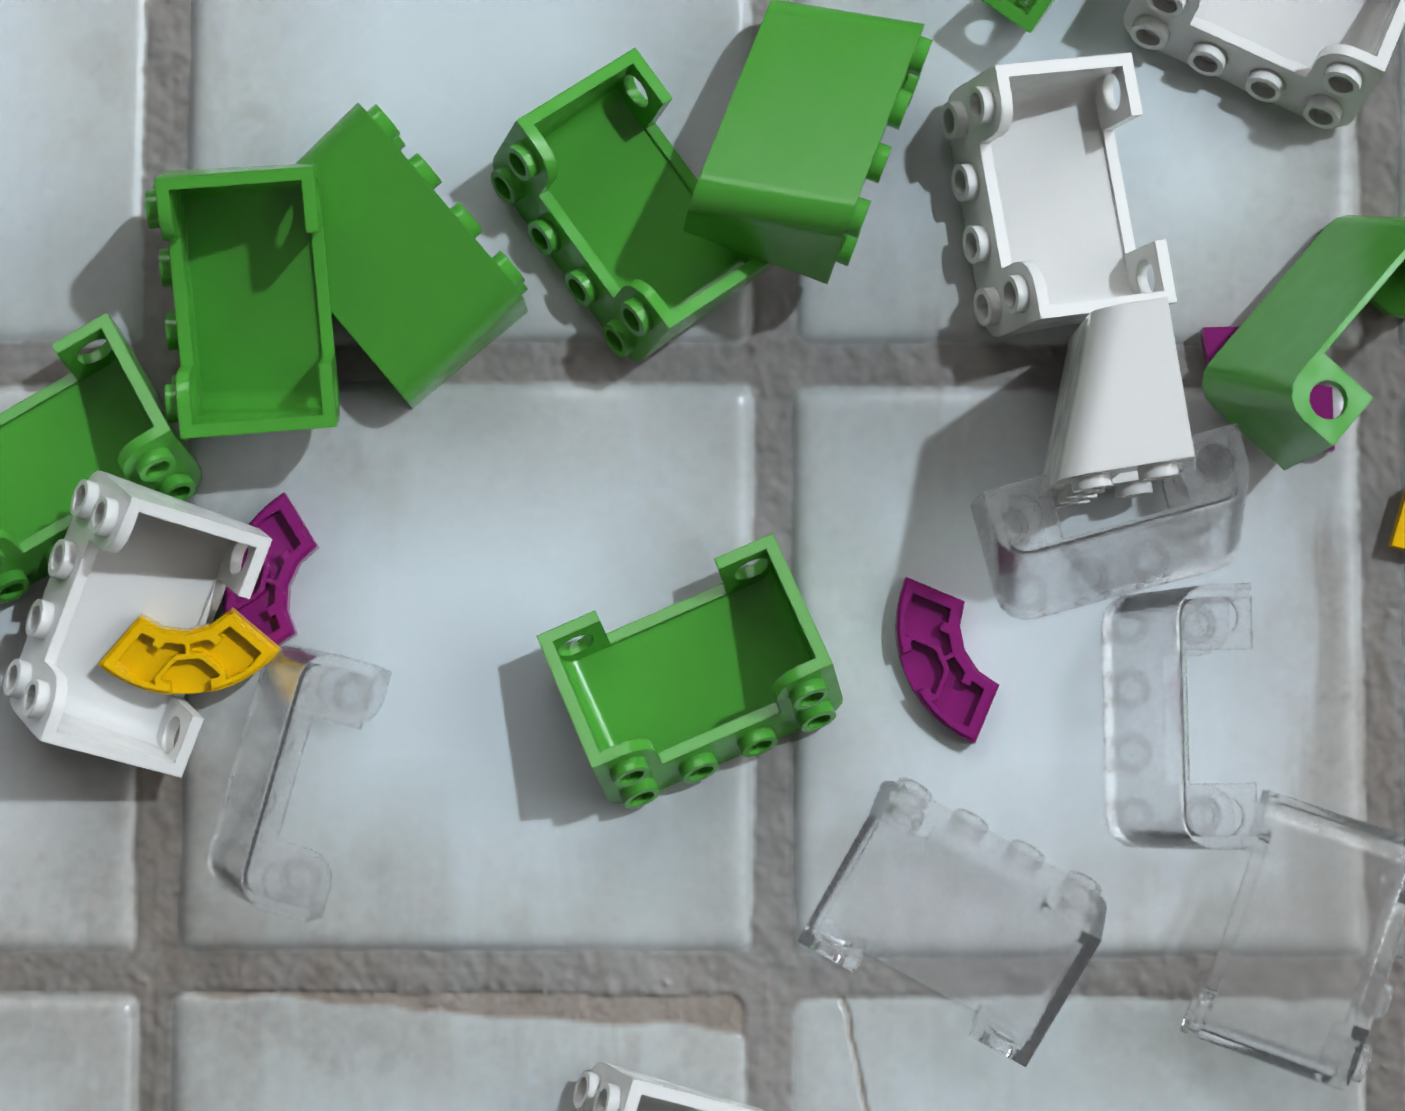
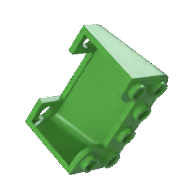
(807, 135)
(612, 208)
(404, 262)
(246, 299)
(1279, 351)
(85, 422)
(695, 678)

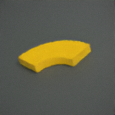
(189, 659)

